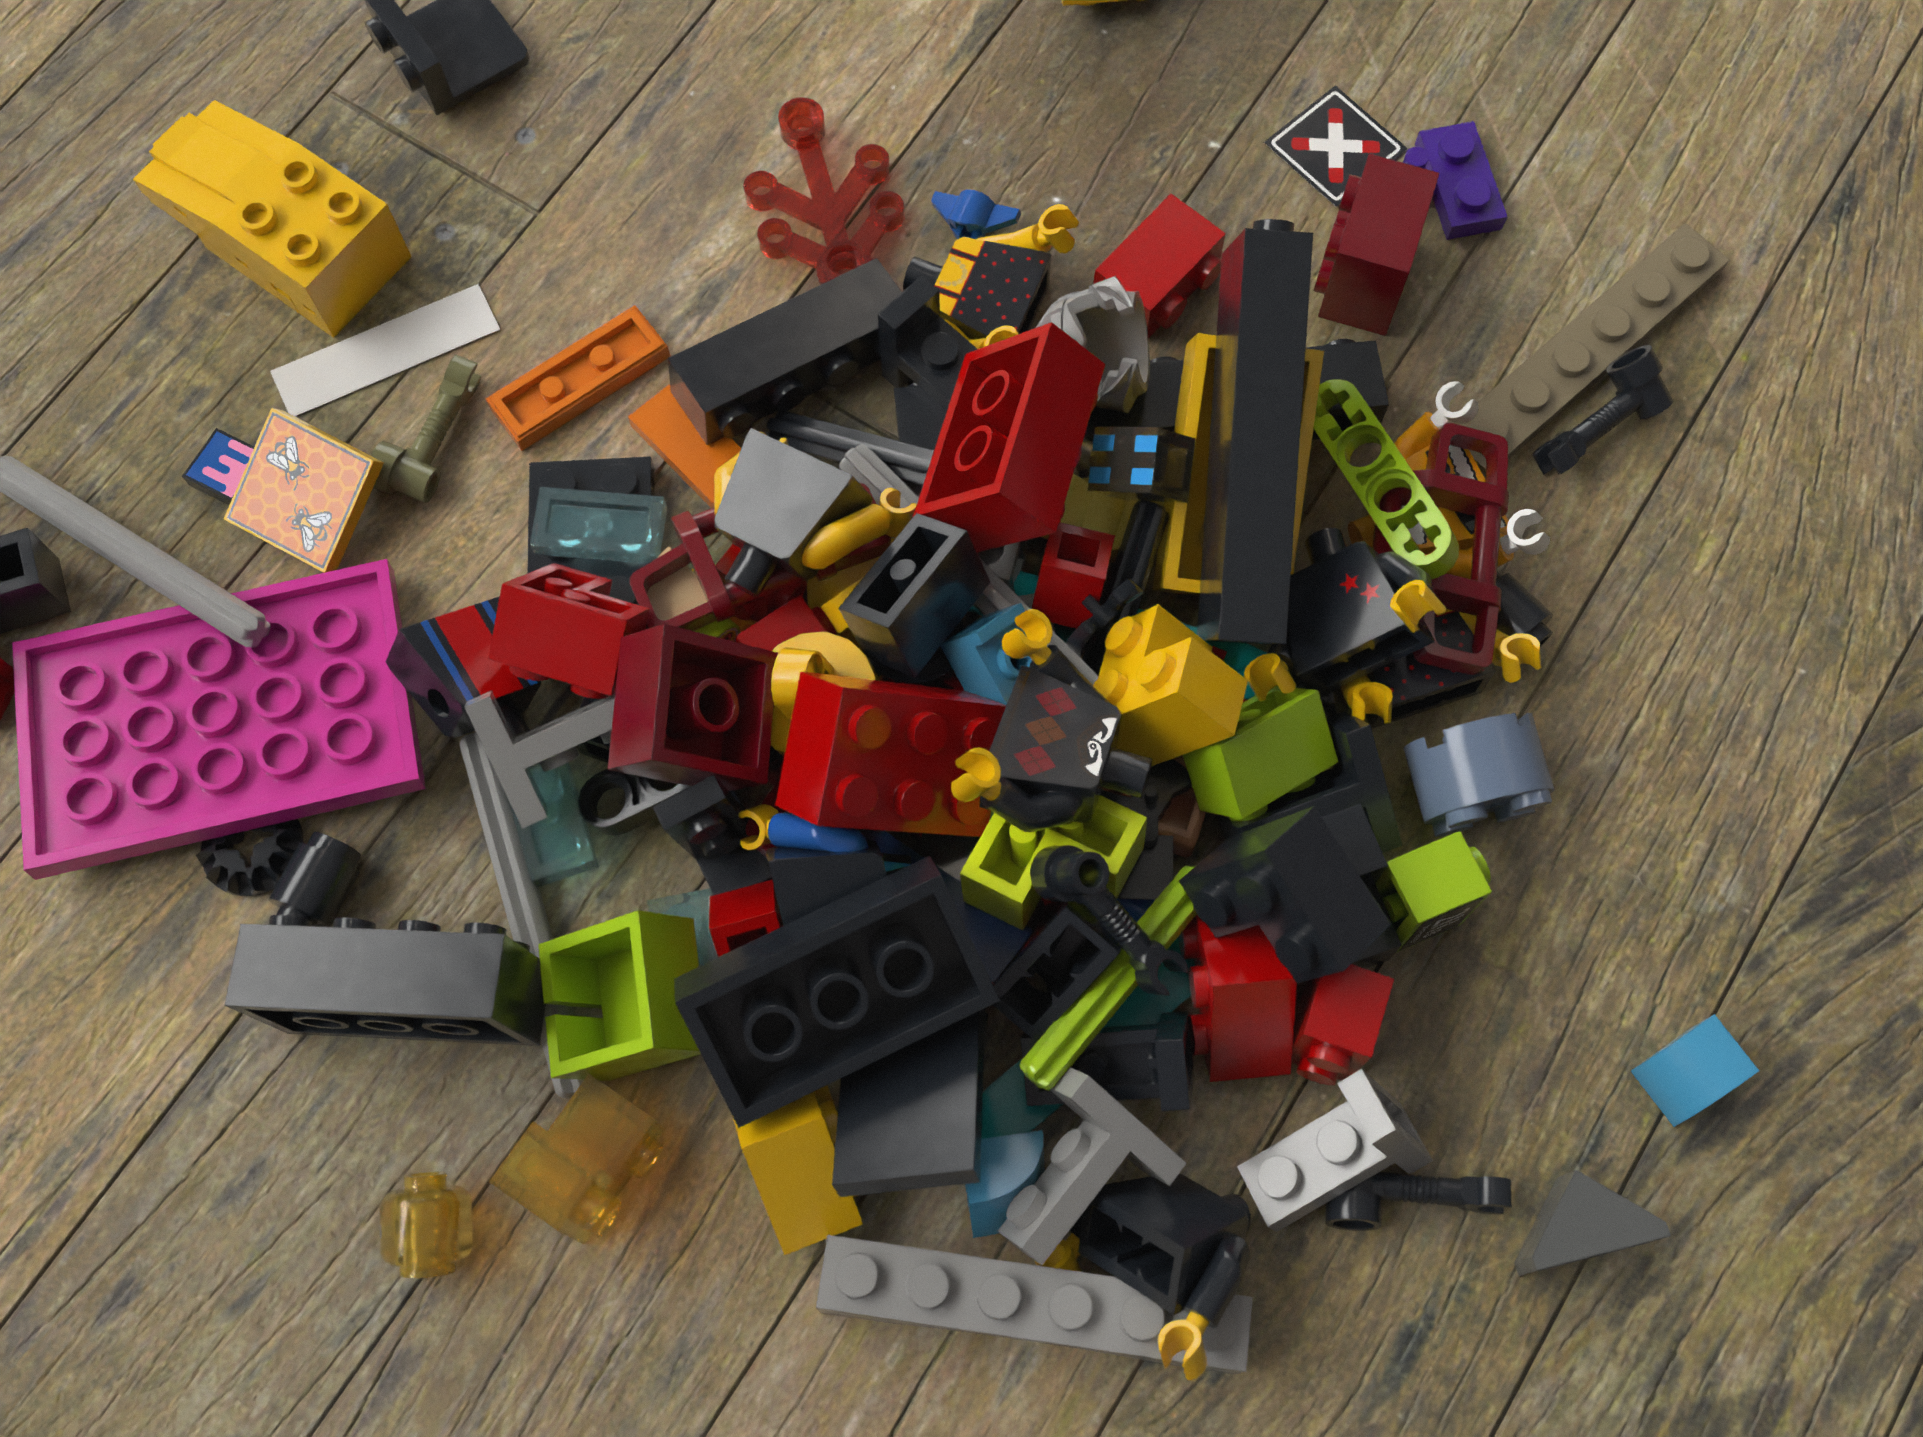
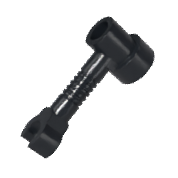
(1638, 391)
(1080, 876)
(1362, 1205)

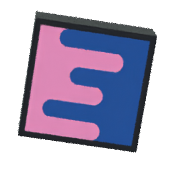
(219, 466)

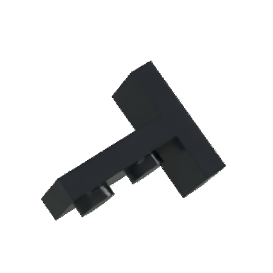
(920, 343)
(1351, 782)
(709, 829)
(1134, 1063)

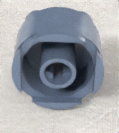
(1480, 770)

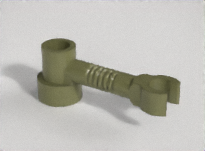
(410, 468)

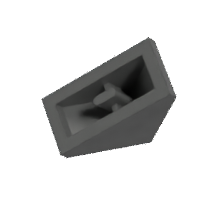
(1584, 1222)

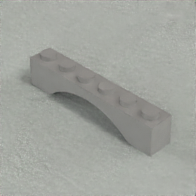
(1013, 1302)

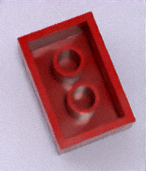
(1012, 437)
(883, 755)

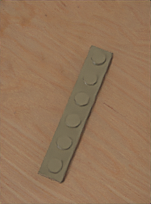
(1595, 338)

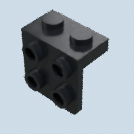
(447, 47)

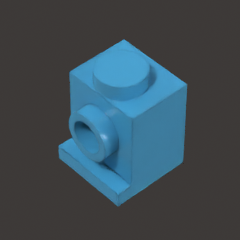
(979, 656)

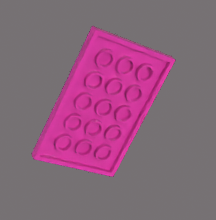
(182, 736)

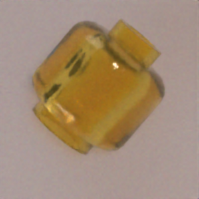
(426, 1226)

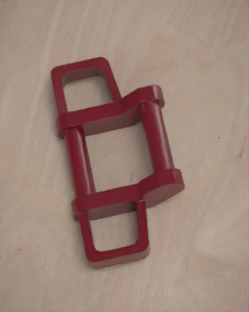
(1486, 502)
(723, 598)

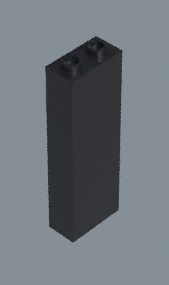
(1255, 435)

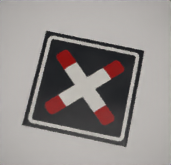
(1332, 142)

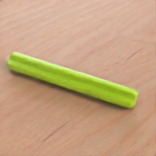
(1099, 1002)

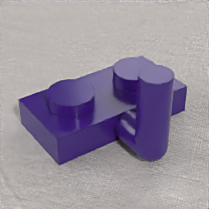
(1465, 188)

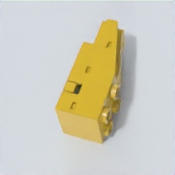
(276, 213)

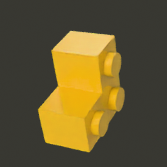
(1167, 687)
(793, 1171)

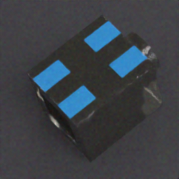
(1141, 464)

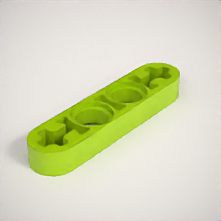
(1384, 474)

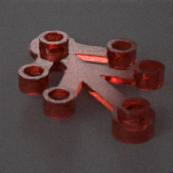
(826, 209)

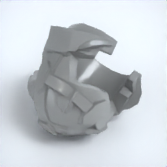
(1114, 330)

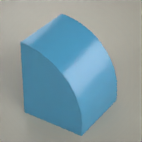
(1694, 1070)
(1006, 1168)

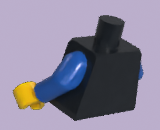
(812, 861)

